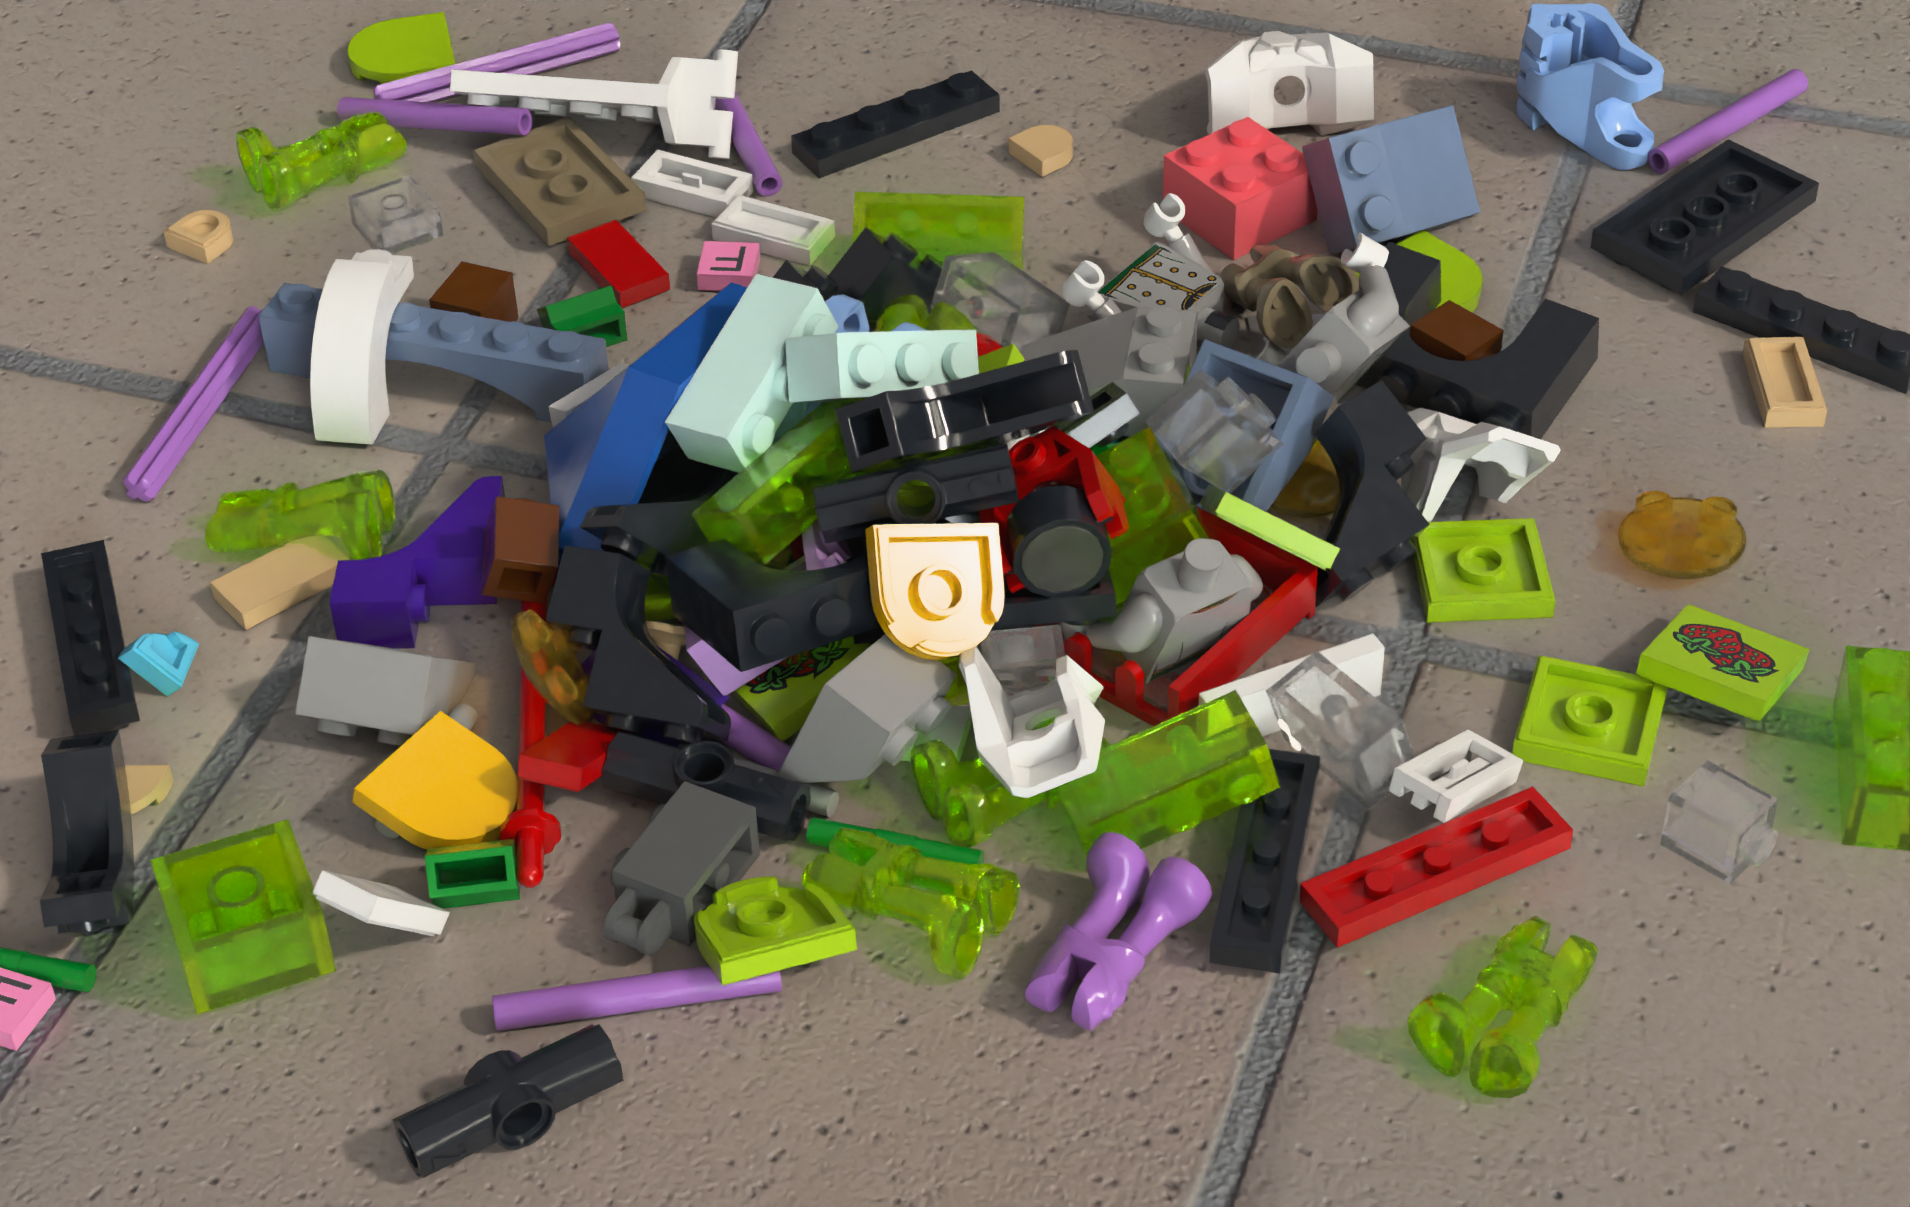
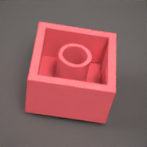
(1241, 187)

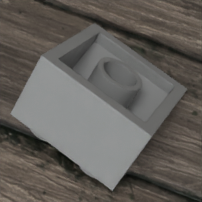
(377, 688)
(869, 715)

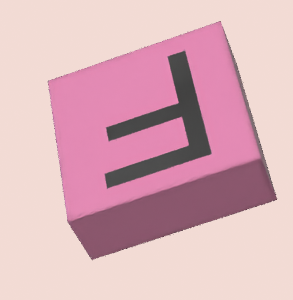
(727, 263)
(22, 1006)

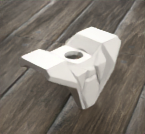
(1333, 75)
(1500, 456)
(1003, 724)

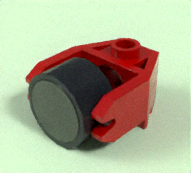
(1059, 528)

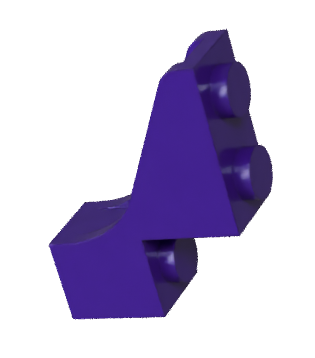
(388, 595)

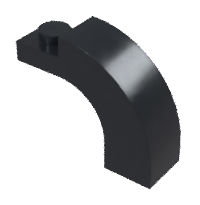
(90, 834)

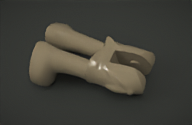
(1273, 292)

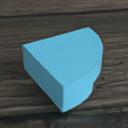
(161, 659)

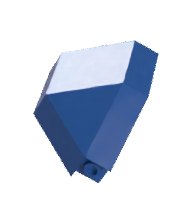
(614, 437)

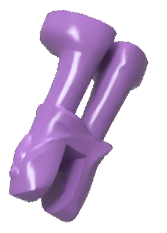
(1120, 881)

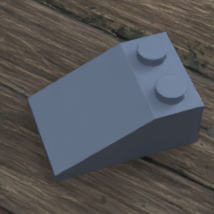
(1391, 179)
(1292, 398)

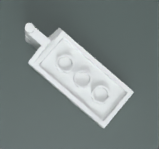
(679, 103)

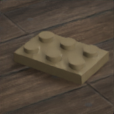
(559, 180)

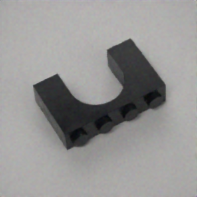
(1512, 389)
(766, 612)

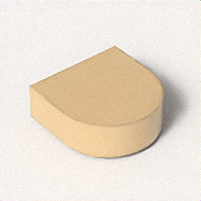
(1042, 148)
(200, 235)

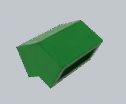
(588, 314)
(472, 863)

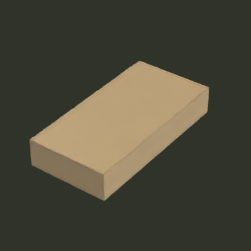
(1784, 382)
(278, 580)

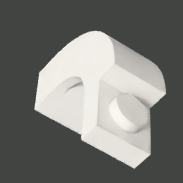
(351, 344)

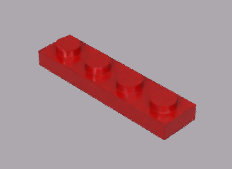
(1435, 866)

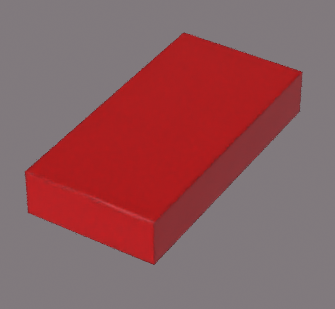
(619, 260)
(568, 756)

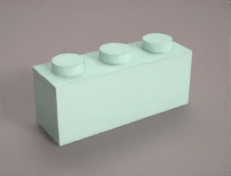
(876, 362)
(742, 383)

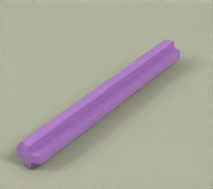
(523, 60)
(195, 408)

